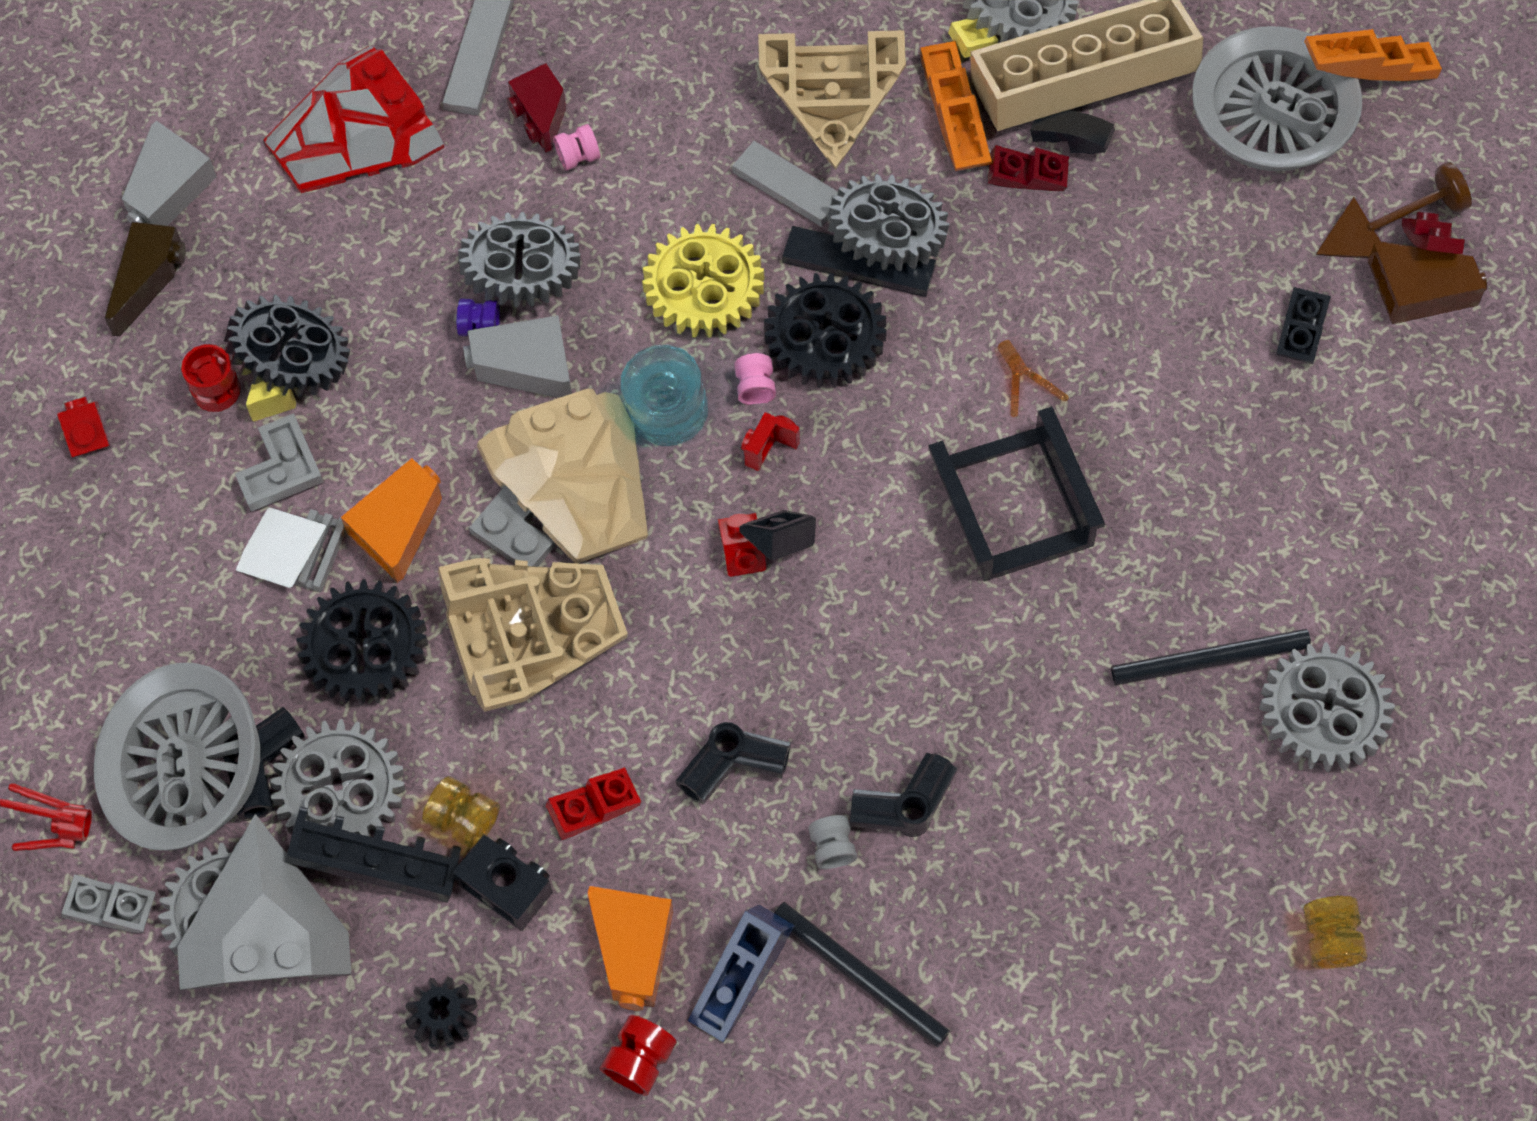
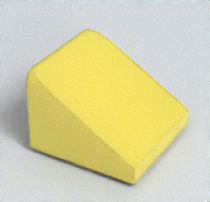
(266, 403)

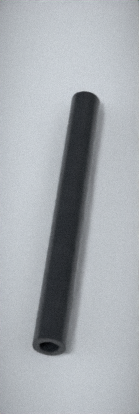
(1210, 657)
(864, 976)

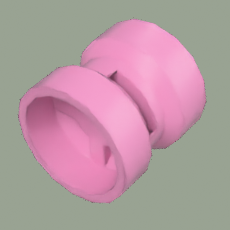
(570, 149)
(754, 377)

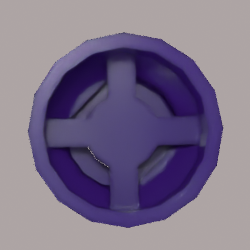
(476, 315)

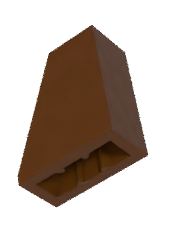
(1424, 282)

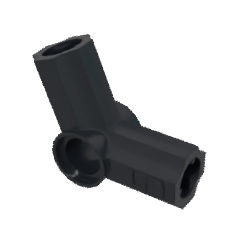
(274, 734)
(712, 765)
(924, 792)

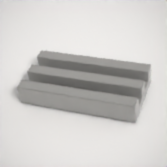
(329, 556)

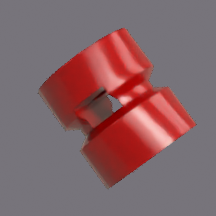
(211, 377)
(636, 1058)

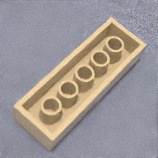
(1085, 61)

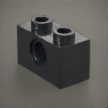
(515, 902)

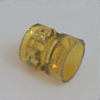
(456, 810)
(1342, 943)

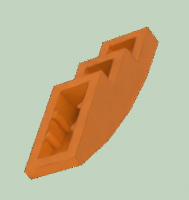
(1372, 58)
(955, 106)

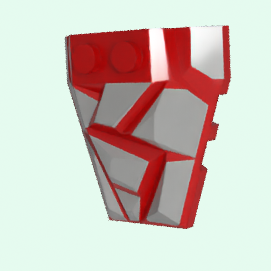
(353, 125)

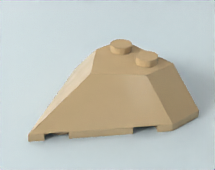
(832, 86)

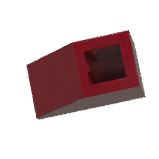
(540, 103)

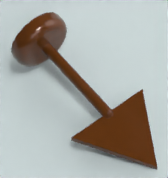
(1355, 235)

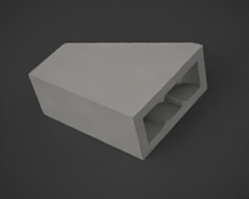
(165, 178)
(521, 356)

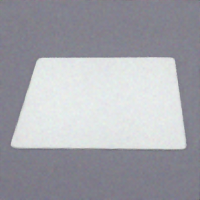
(280, 547)

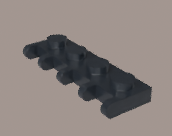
(372, 858)

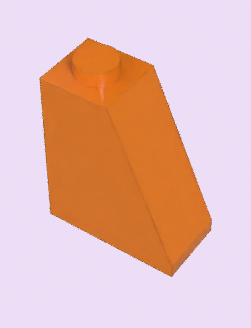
(395, 517)
(632, 942)

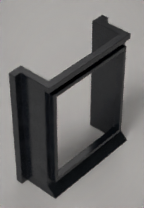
(1066, 475)

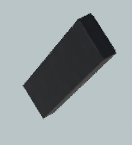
(820, 253)

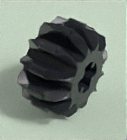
(459, 1010)

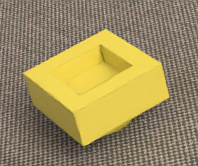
(968, 37)

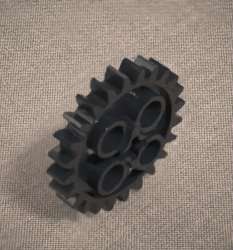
(813, 356)
(305, 362)
(325, 643)

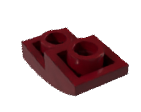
(1031, 171)
(1430, 234)

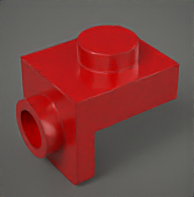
(83, 427)
(759, 442)
(739, 552)

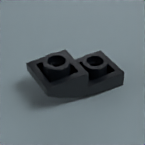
(1082, 131)
(1303, 325)

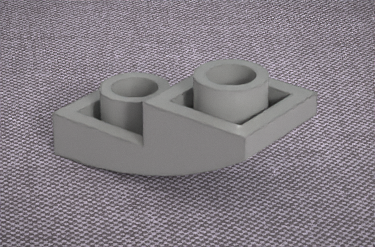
(108, 905)

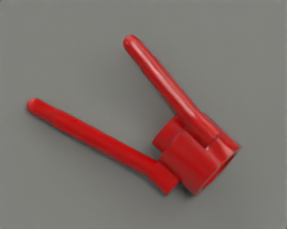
(69, 820)

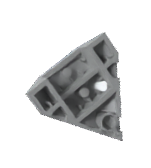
(261, 922)

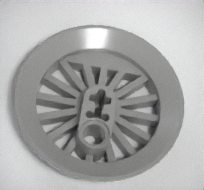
(1225, 86)
(183, 759)

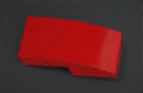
(594, 804)

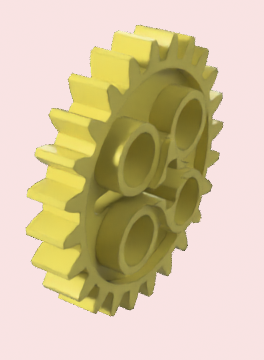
(703, 280)

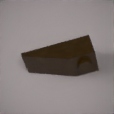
(144, 271)

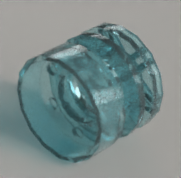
(659, 377)

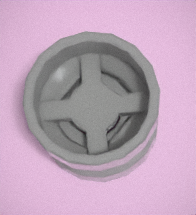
(832, 842)

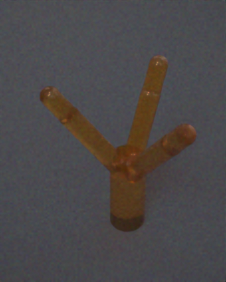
(1018, 369)

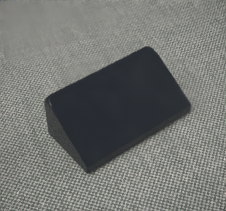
(780, 533)

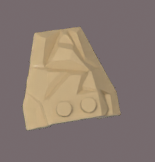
(574, 471)
(526, 624)

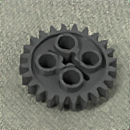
(888, 222)
(490, 259)

